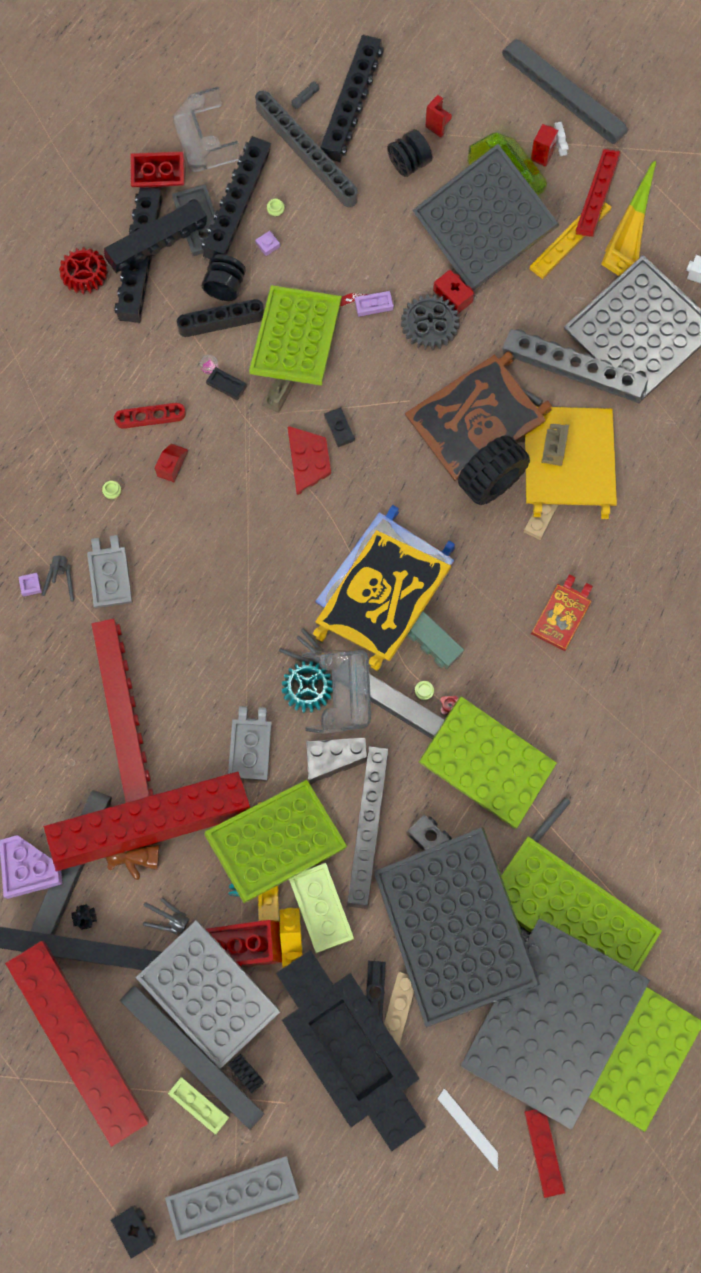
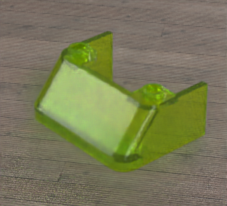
(515, 154)

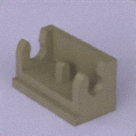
(278, 394)
(555, 444)

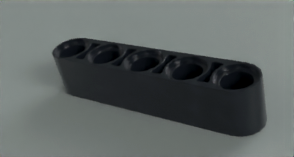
(213, 324)

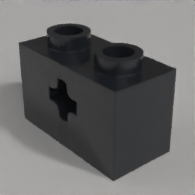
(123, 1225)

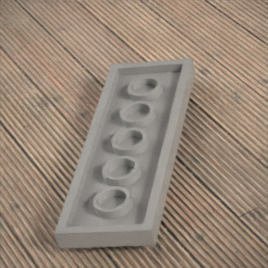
(231, 1198)

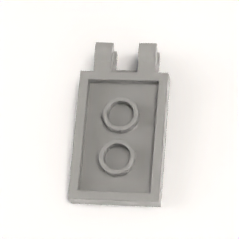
(109, 574)
(250, 745)

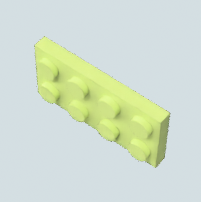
(321, 908)

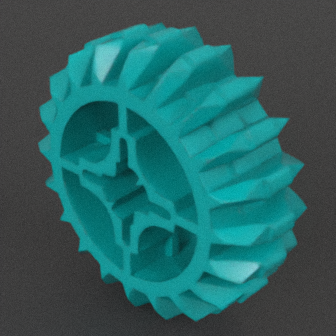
(313, 681)

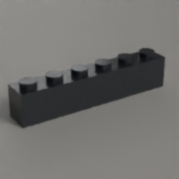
(155, 236)

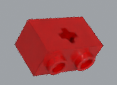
(544, 145)
(454, 290)

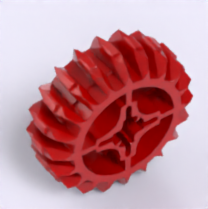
(83, 263)

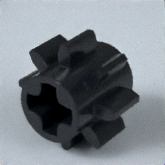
(84, 917)

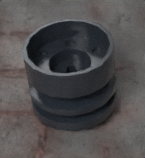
(409, 152)
(223, 277)

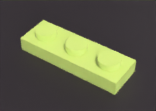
(198, 1105)

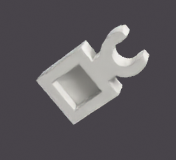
(561, 143)

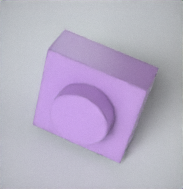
(267, 243)
(30, 584)

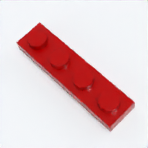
(544, 1153)

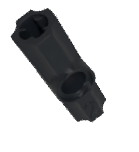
(376, 977)

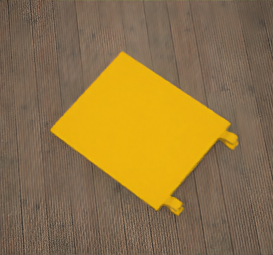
(587, 464)

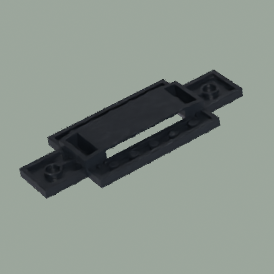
(343, 1053)

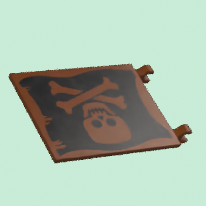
(475, 412)

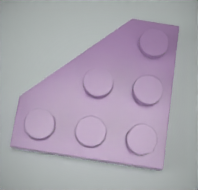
(25, 868)

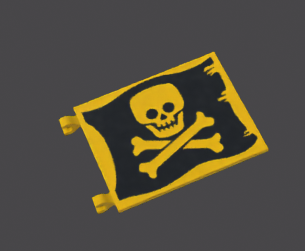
(382, 596)

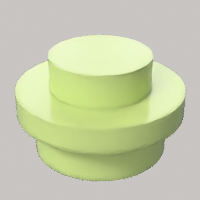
(275, 207)
(111, 489)
(424, 690)

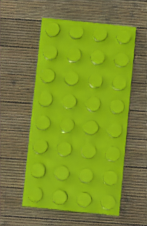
(558, 894)

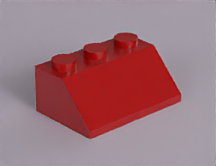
(158, 169)

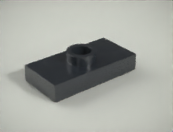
(226, 383)
(339, 427)

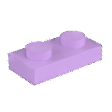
(373, 303)

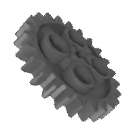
(431, 335)

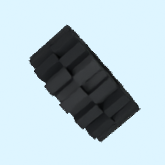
(246, 1073)

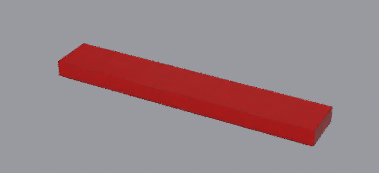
(598, 192)

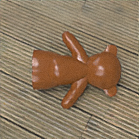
(143, 856)

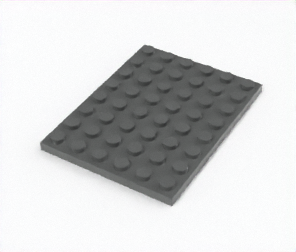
(456, 928)
(558, 1035)

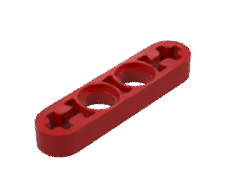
(149, 411)

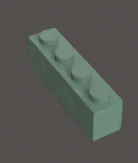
(435, 641)

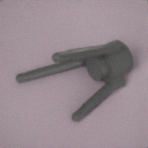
(59, 566)
(312, 649)
(177, 921)

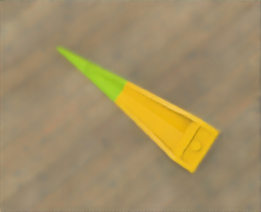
(626, 241)

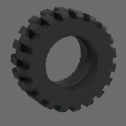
(493, 470)

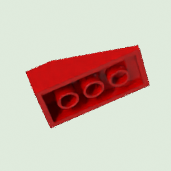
(251, 942)

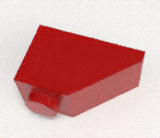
(170, 462)

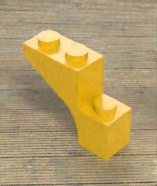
(290, 935)

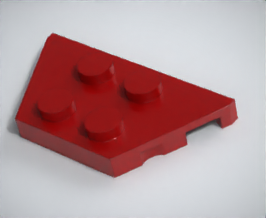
(309, 458)

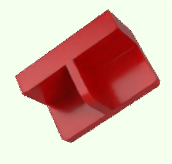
(436, 116)

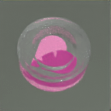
(208, 364)

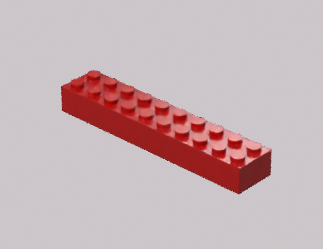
(145, 821)
(77, 1043)

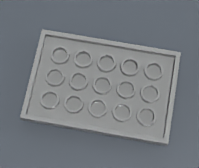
(208, 994)

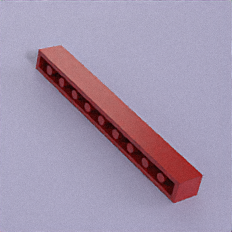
(120, 710)

